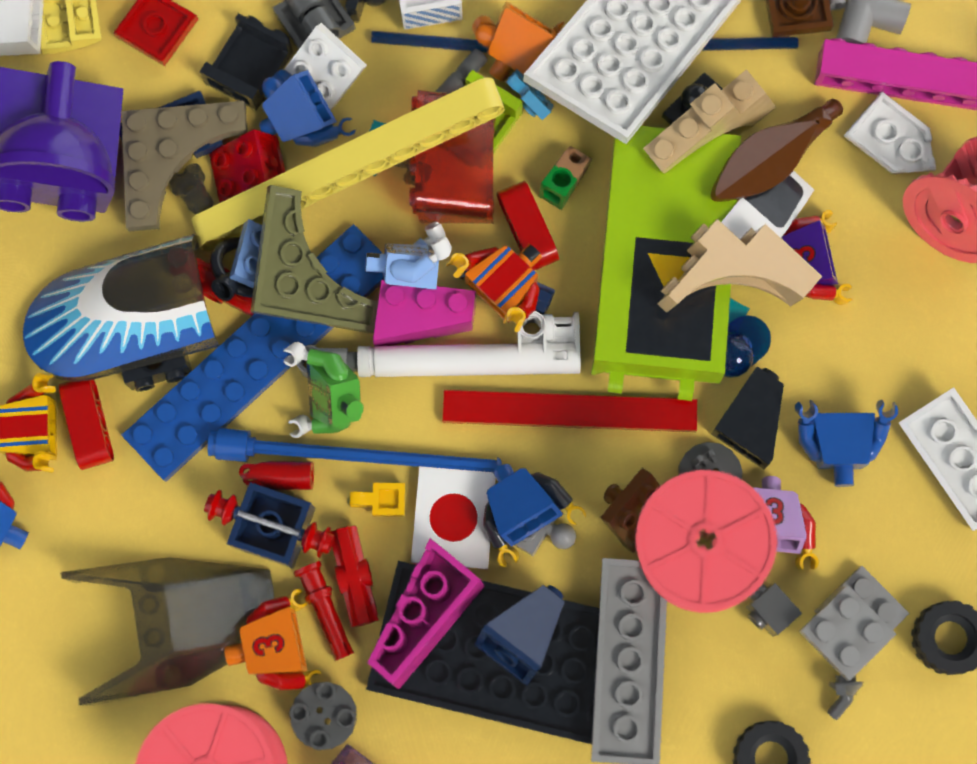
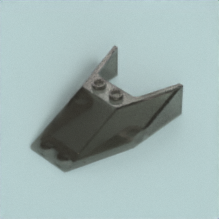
(182, 619)

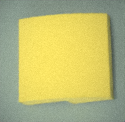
(69, 25)

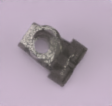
(191, 188)

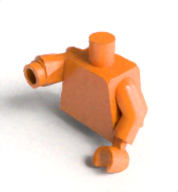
(514, 39)

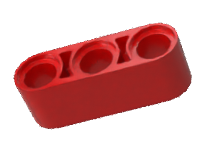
(527, 222)
(86, 423)

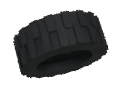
(925, 643)
(771, 731)

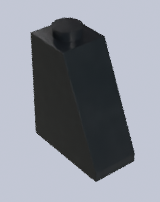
(753, 418)

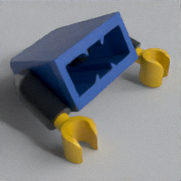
(522, 506)

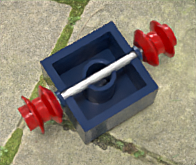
(270, 524)

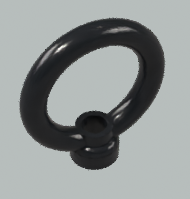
(223, 286)

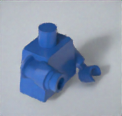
(298, 110)

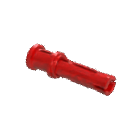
(319, 596)

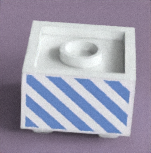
(429, 12)

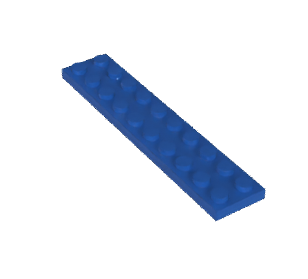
(240, 368)

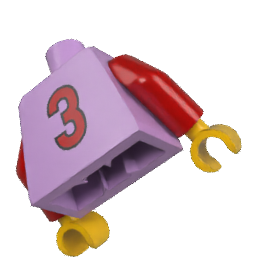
(792, 520)

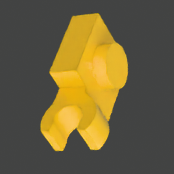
(385, 500)

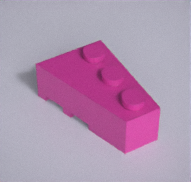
(422, 313)

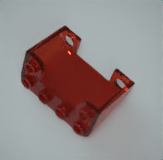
(454, 176)

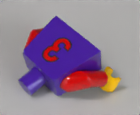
(811, 242)

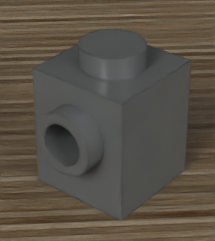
(772, 609)

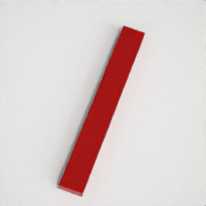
(569, 411)

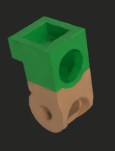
(564, 177)

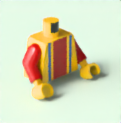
(30, 426)

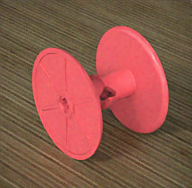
(718, 510)
(212, 737)

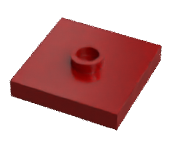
(156, 28)

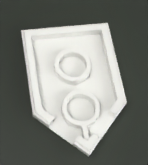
(893, 137)

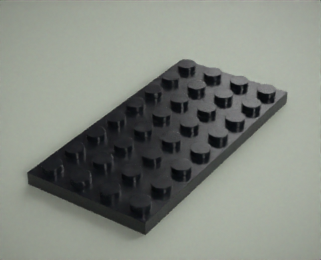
(471, 683)

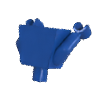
(843, 439)

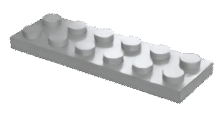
(628, 667)

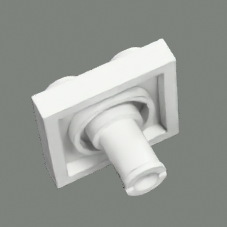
(328, 62)

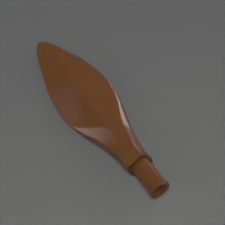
(771, 154)

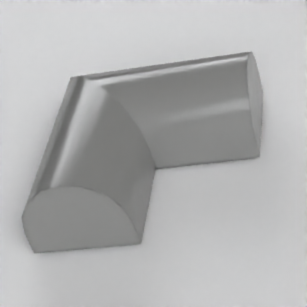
(864, 14)

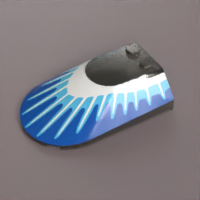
(121, 314)

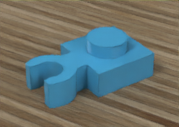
(534, 101)

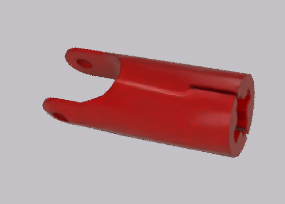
(280, 475)

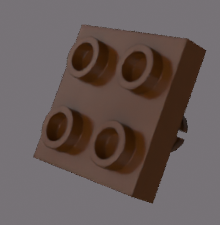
(799, 17)
(627, 506)

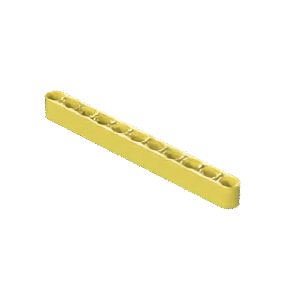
(357, 158)

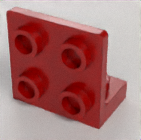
(246, 163)

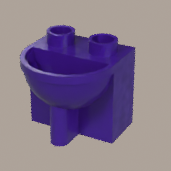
(58, 141)

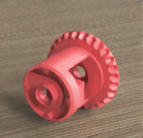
(934, 199)

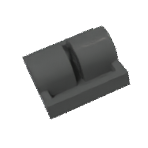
(302, 16)

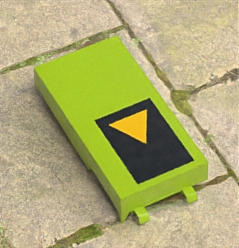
(643, 250)

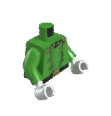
(332, 391)

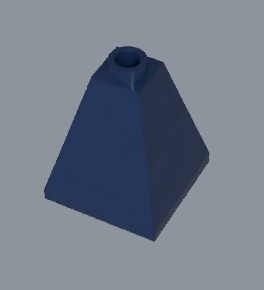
(523, 633)

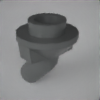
(846, 691)

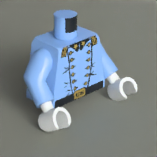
(412, 263)

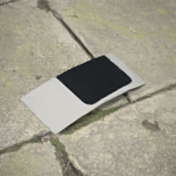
(773, 207)

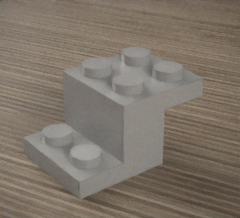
(854, 623)

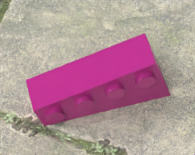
(424, 613)

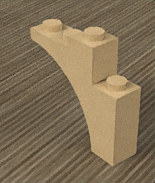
(711, 115)
(754, 261)

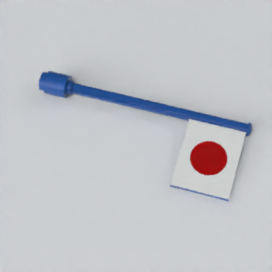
(448, 490)

